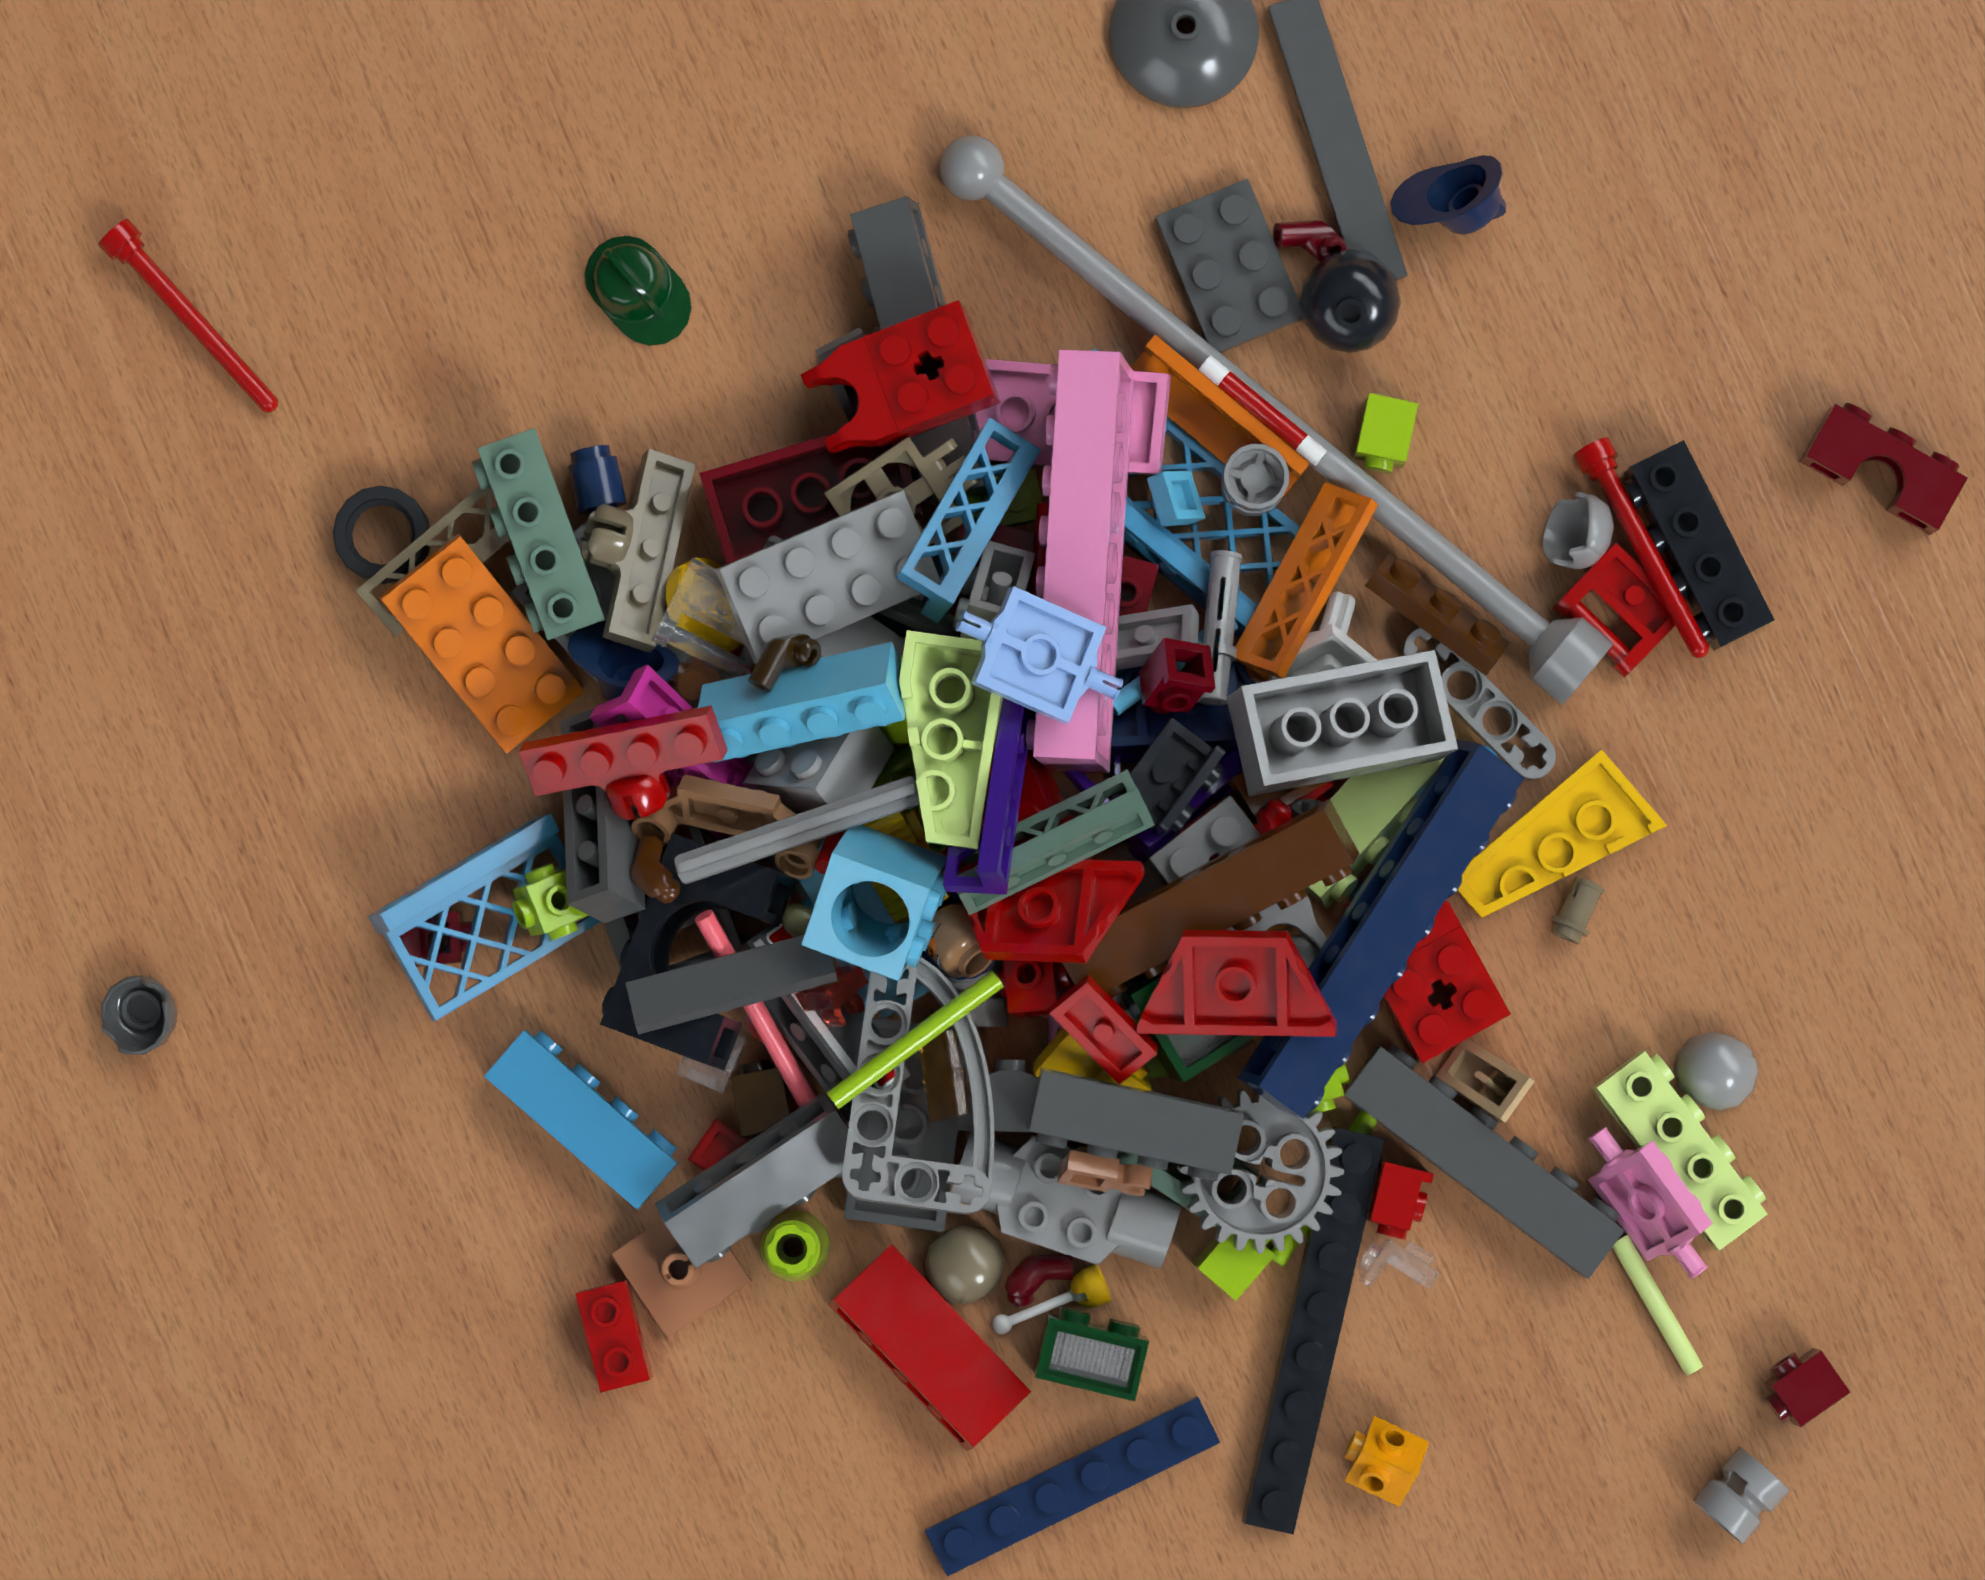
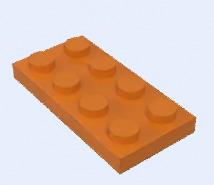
(481, 643)

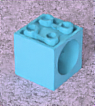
(849, 934)

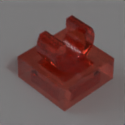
(831, 996)

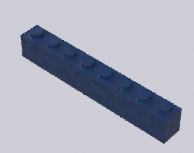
(1387, 921)

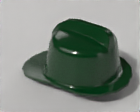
(638, 290)

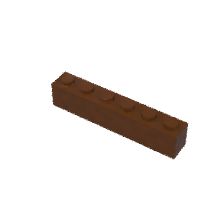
(1222, 896)

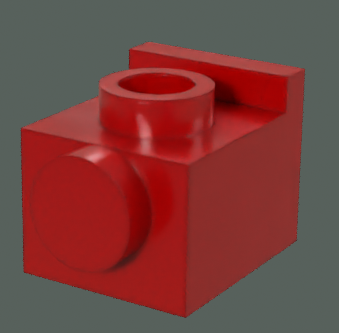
(1398, 1199)

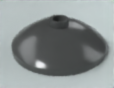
(1184, 67)

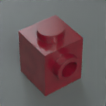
(1804, 1387)

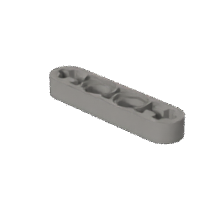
(1485, 697)

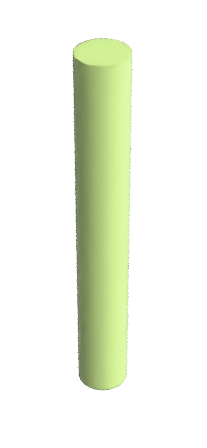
(1657, 1305)

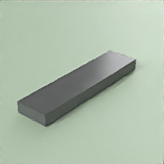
(727, 983)

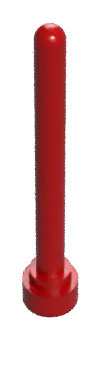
(125, 245)
(1599, 463)

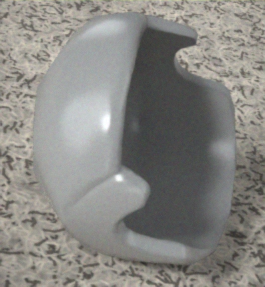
(1578, 532)
(1716, 1070)

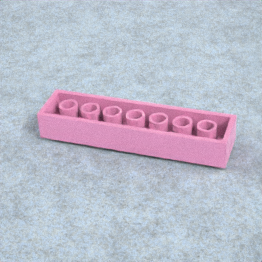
(1085, 536)

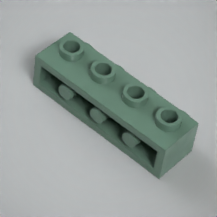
(540, 534)

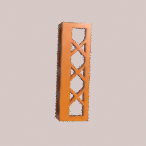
(1209, 412)
(1303, 581)

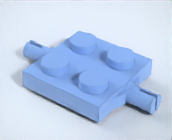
(1038, 655)

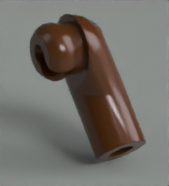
(652, 875)

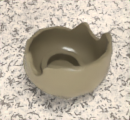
(964, 1264)

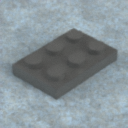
(1229, 267)

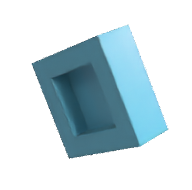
(1175, 498)

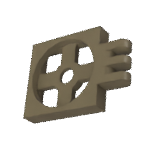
(935, 479)

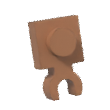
(1103, 1173)

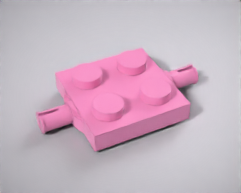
(1651, 1201)

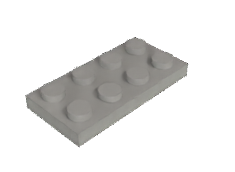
(825, 574)

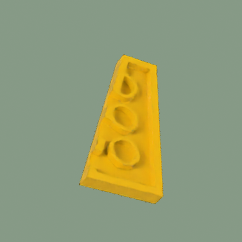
(1564, 832)

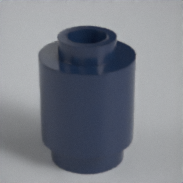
(596, 479)

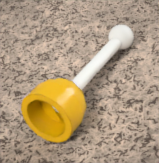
(1087, 1289)

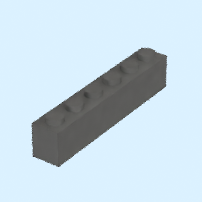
(902, 285)
(1484, 1162)

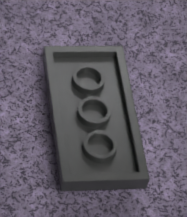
(912, 1139)

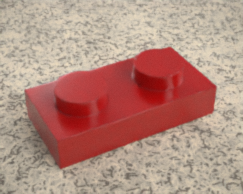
(1103, 1029)

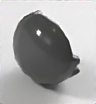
(138, 1014)

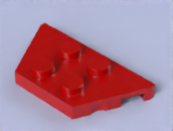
(1059, 915)
(1237, 987)

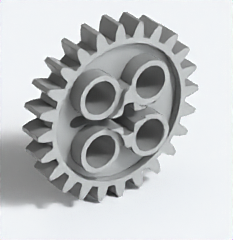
(1247, 1212)

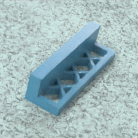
(978, 530)

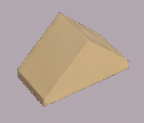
(1485, 1080)

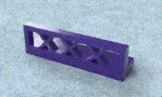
(1001, 810)

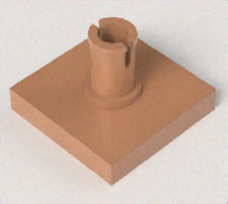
(670, 1282)

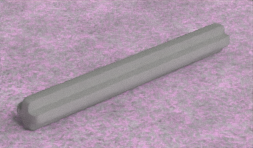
(797, 830)

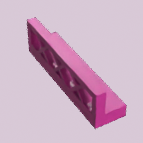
(651, 696)

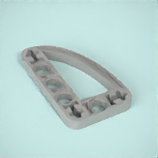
(887, 1101)

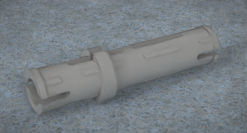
(1223, 571)

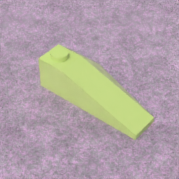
(949, 735)

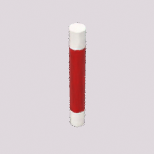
(1263, 410)

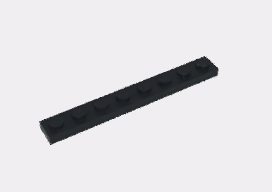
(1312, 1338)

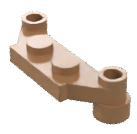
(728, 811)

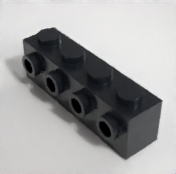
(1697, 545)

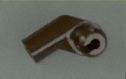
(782, 654)

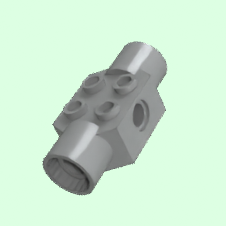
(1070, 1217)

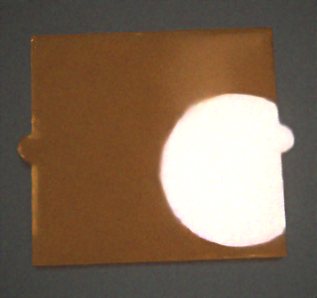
(943, 1077)

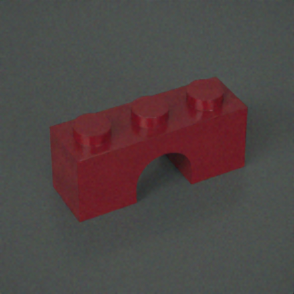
(1923, 483)

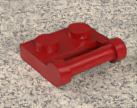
(1631, 596)

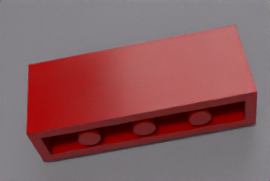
(929, 1348)

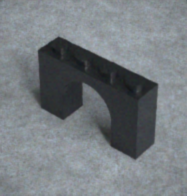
(744, 889)

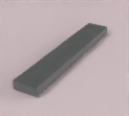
(1334, 131)

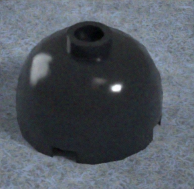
(1350, 301)

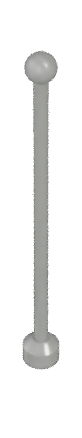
(1559, 651)

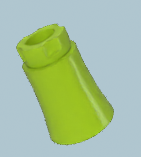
(812, 1235)

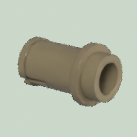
(1577, 910)

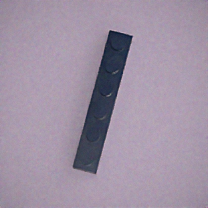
(1072, 1486)

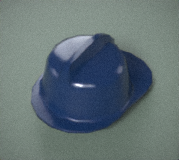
(1457, 195)
(615, 662)

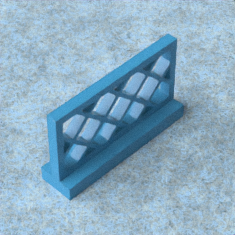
(1178, 561)
(454, 886)

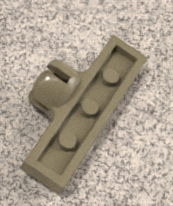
(640, 547)

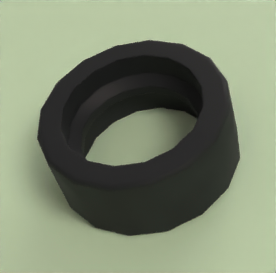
(359, 504)

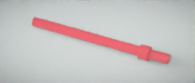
(760, 1017)

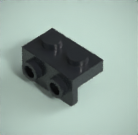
(1172, 773)

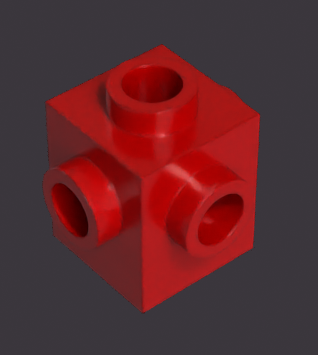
(1033, 986)

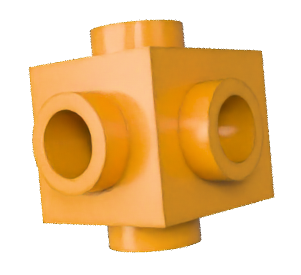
(1385, 1460)

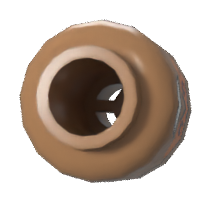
(955, 944)

